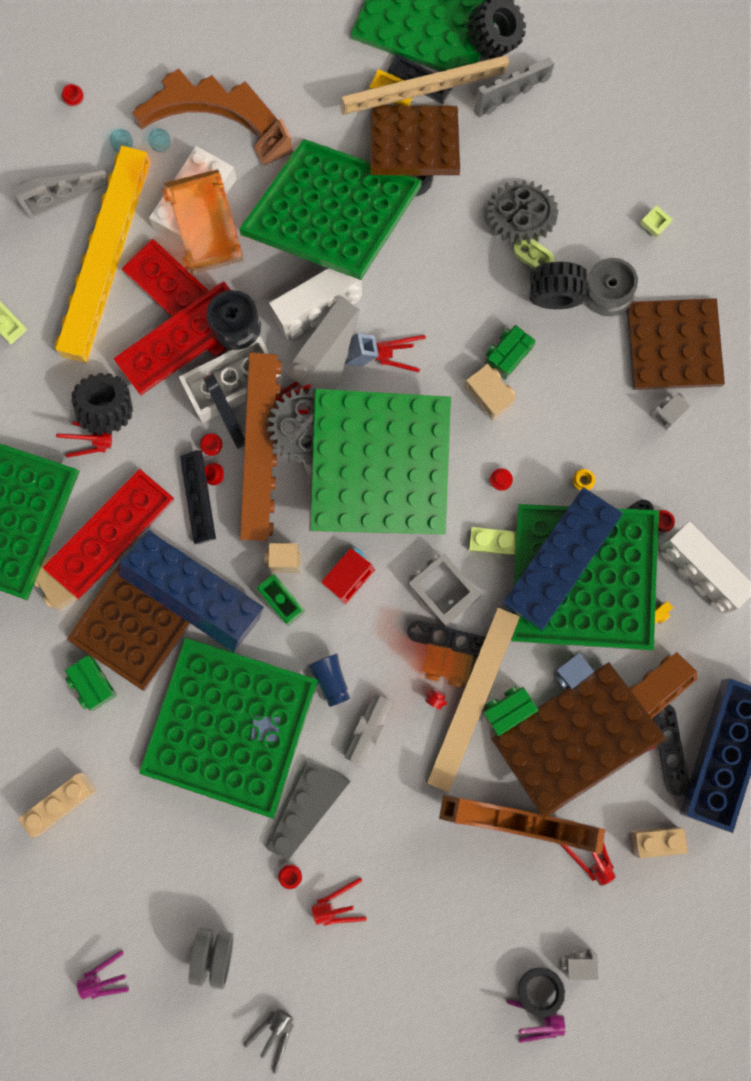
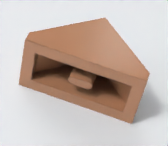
(274, 143)

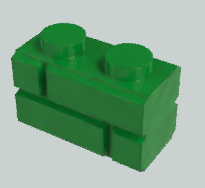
(510, 352)
(281, 599)
(90, 683)
(510, 710)

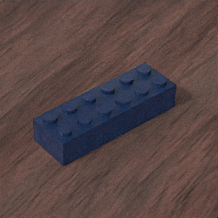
(562, 559)
(190, 591)
(723, 760)

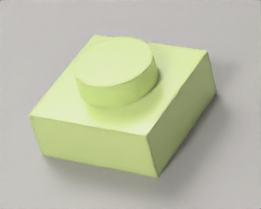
(656, 221)

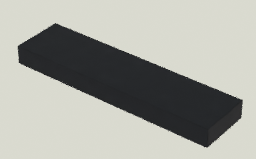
(198, 497)

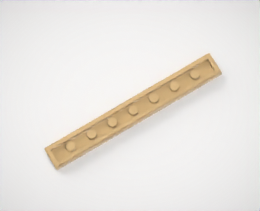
(424, 85)
(473, 700)

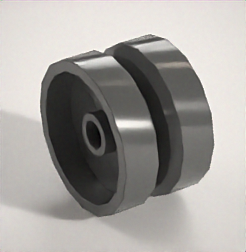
(611, 286)
(210, 958)

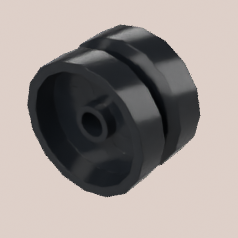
(234, 320)

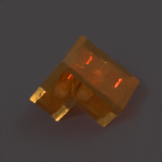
(447, 665)

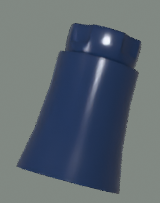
(330, 679)

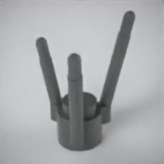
(280, 1023)

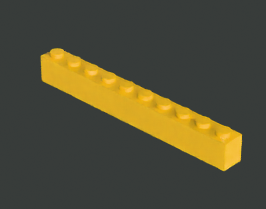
(103, 254)

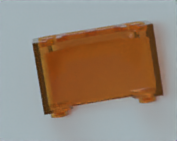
(204, 221)

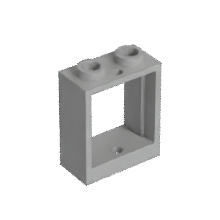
(456, 610)

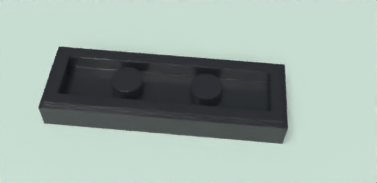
(407, 69)

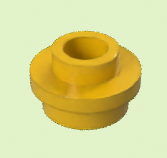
(583, 473)

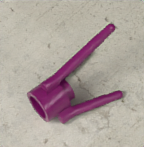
(92, 986)
(551, 1026)

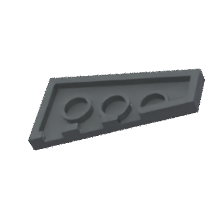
(505, 91)
(308, 804)

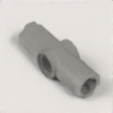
(368, 729)

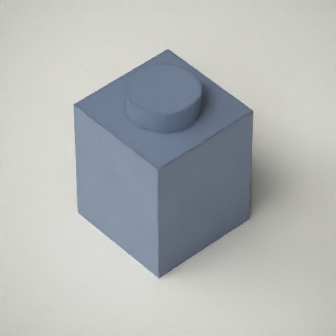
(361, 350)
(573, 672)
(265, 726)

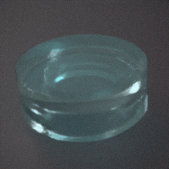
(121, 137)
(159, 140)

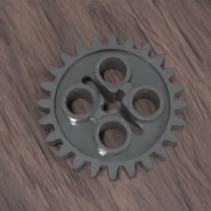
(522, 212)
(288, 412)

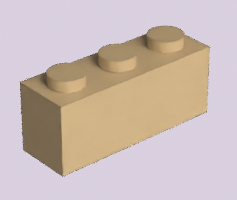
(57, 805)

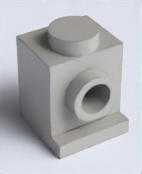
(670, 410)
(580, 966)

